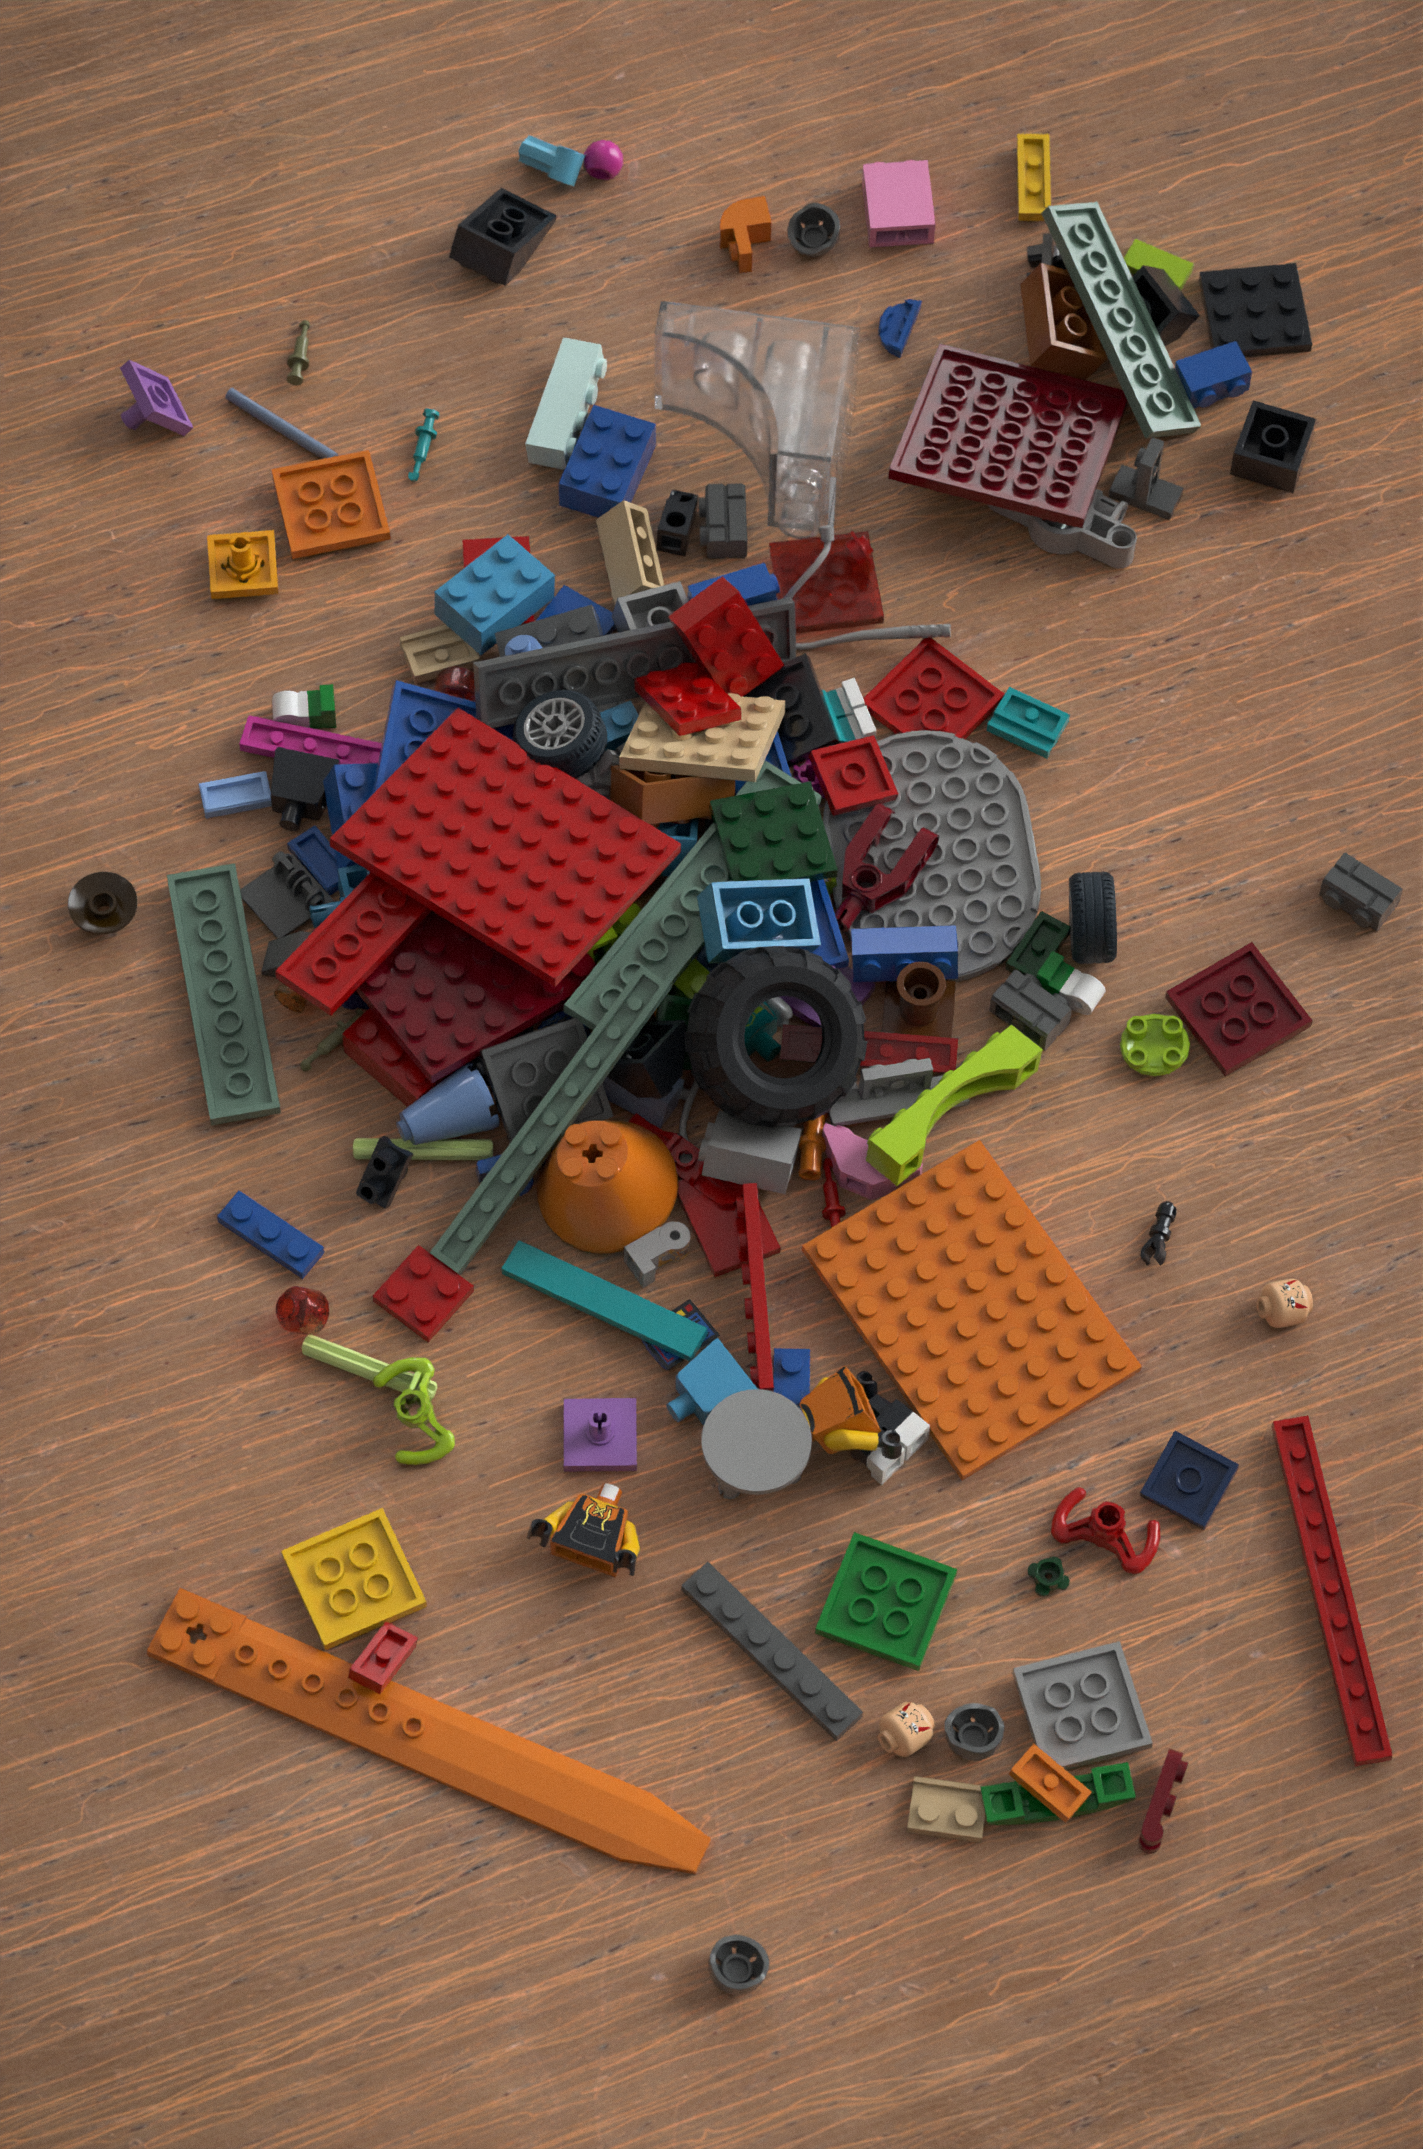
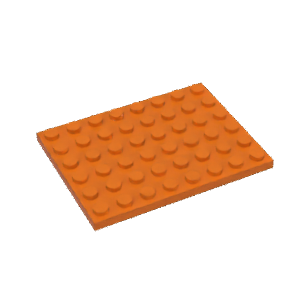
(971, 1309)

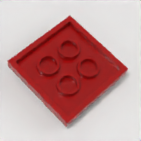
(932, 693)

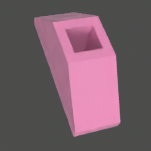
(850, 1164)

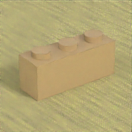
(629, 550)

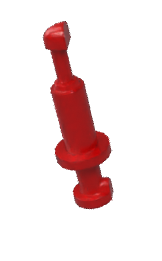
(833, 1209)

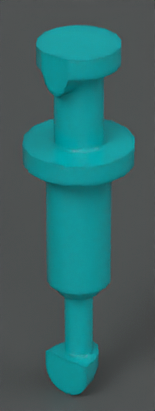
(425, 435)

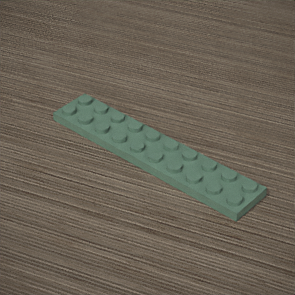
(669, 927)

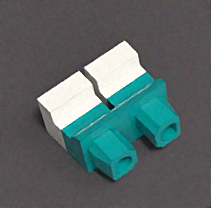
(849, 712)

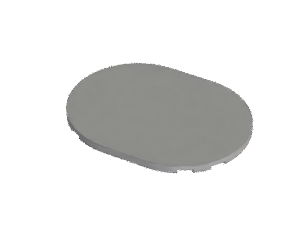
(986, 854)

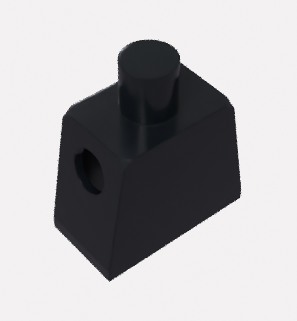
(299, 786)

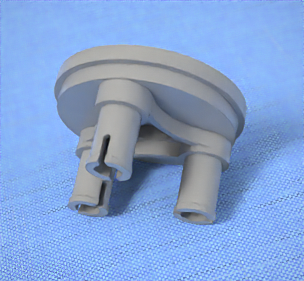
(756, 1443)

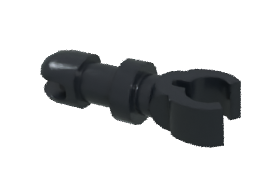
(1159, 1234)

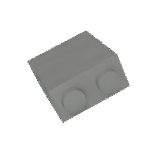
(749, 1153)

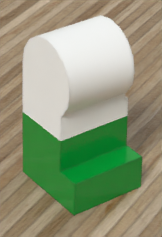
(306, 708)
(1077, 988)

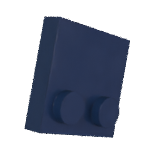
(1189, 1480)

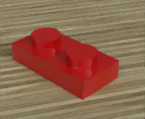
(382, 1657)

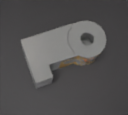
(656, 1249)

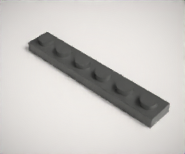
(772, 1651)

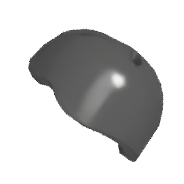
(814, 238)
(973, 1740)
(736, 1969)

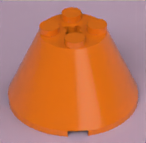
(607, 1185)

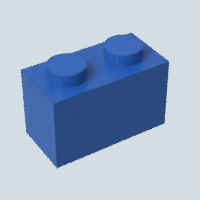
(1214, 374)

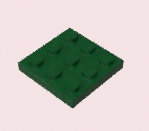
(773, 835)

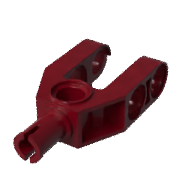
(885, 886)

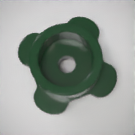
(1050, 1566)

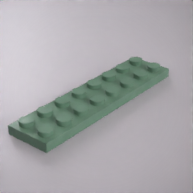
(1121, 320)
(223, 994)

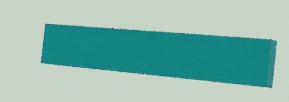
(604, 1301)

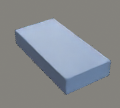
(235, 794)

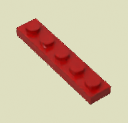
(883, 1048)

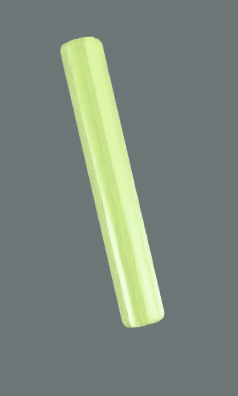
(437, 1150)
(356, 1363)

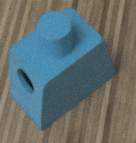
(707, 1382)

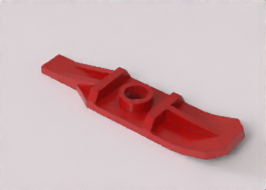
(717, 1190)

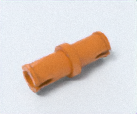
(812, 1146)

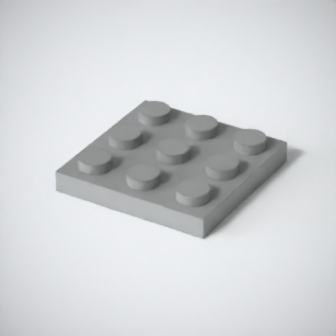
(1083, 1706)

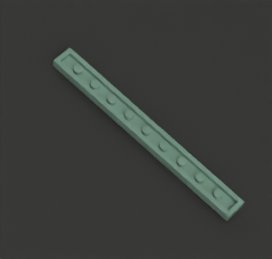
(551, 1119)

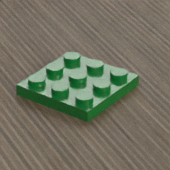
(886, 1601)

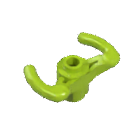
(423, 1373)

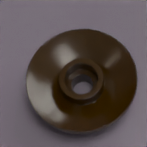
(102, 890)

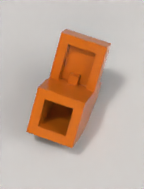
(743, 225)

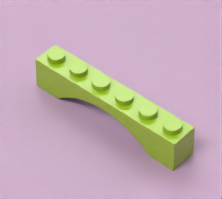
(1000, 1065)

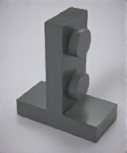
(1143, 486)

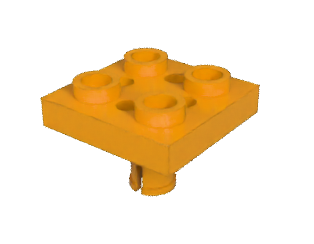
(241, 554)

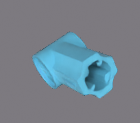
(559, 162)

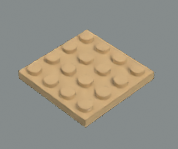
(719, 752)

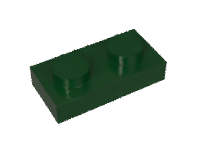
(1041, 939)

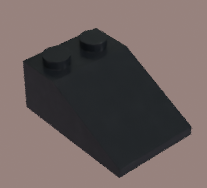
(500, 236)

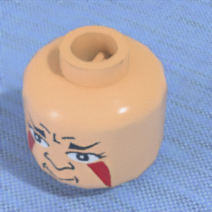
(1285, 1303)
(906, 1729)

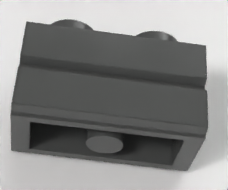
(725, 521)
(1360, 892)
(1031, 1008)

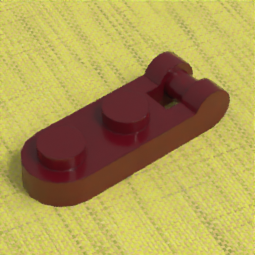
(1162, 1801)

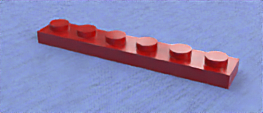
(753, 1275)

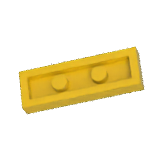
(1033, 176)

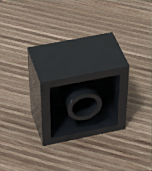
(1273, 446)

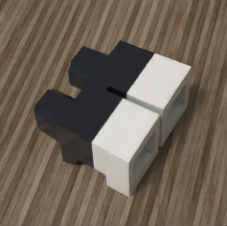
(906, 1423)

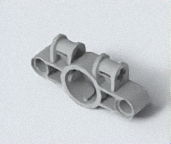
(1101, 536)

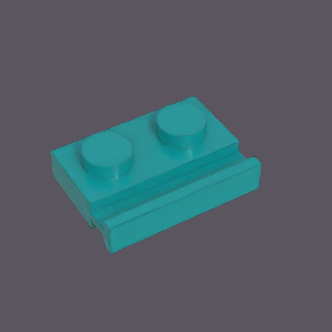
(1028, 722)

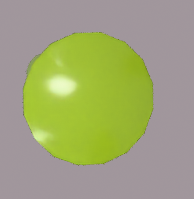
(1154, 1044)

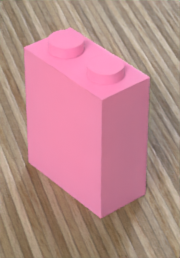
(898, 203)

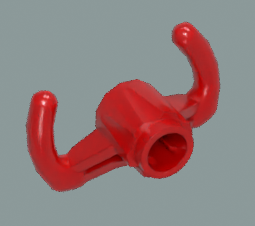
(1105, 1530)

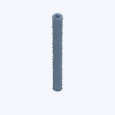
(279, 424)

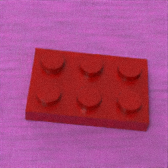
(687, 699)

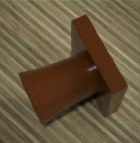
(919, 1002)

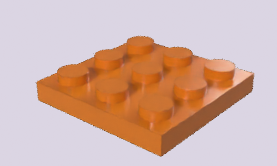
(330, 504)

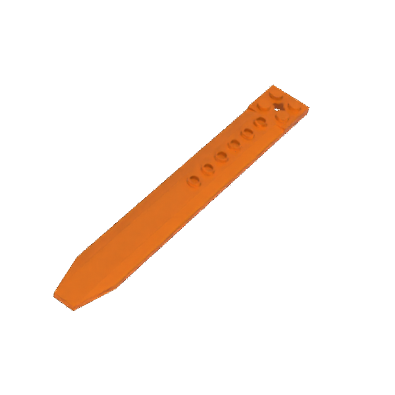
(426, 1737)

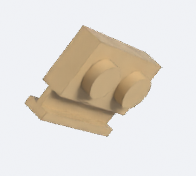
(435, 650)
(946, 1809)

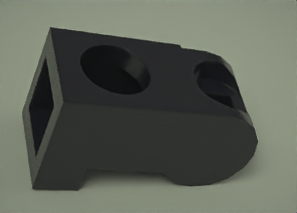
(677, 522)

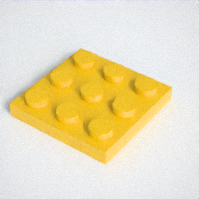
(353, 1579)

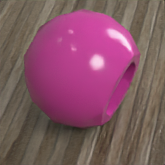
(603, 159)

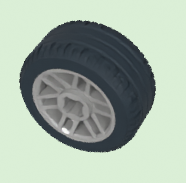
(562, 732)
(1092, 917)

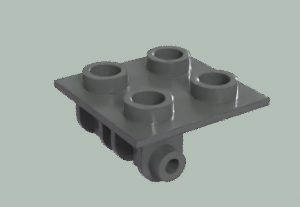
(284, 895)

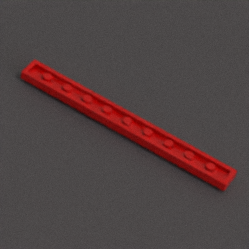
(1332, 1591)

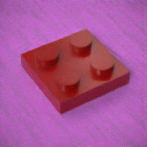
(853, 775)
(423, 1293)

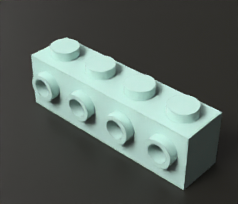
(565, 403)

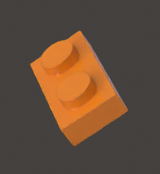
(1049, 1783)

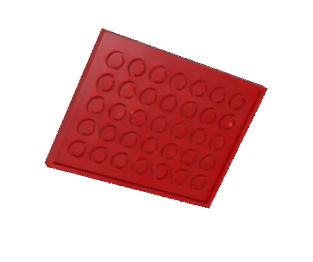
(505, 846)

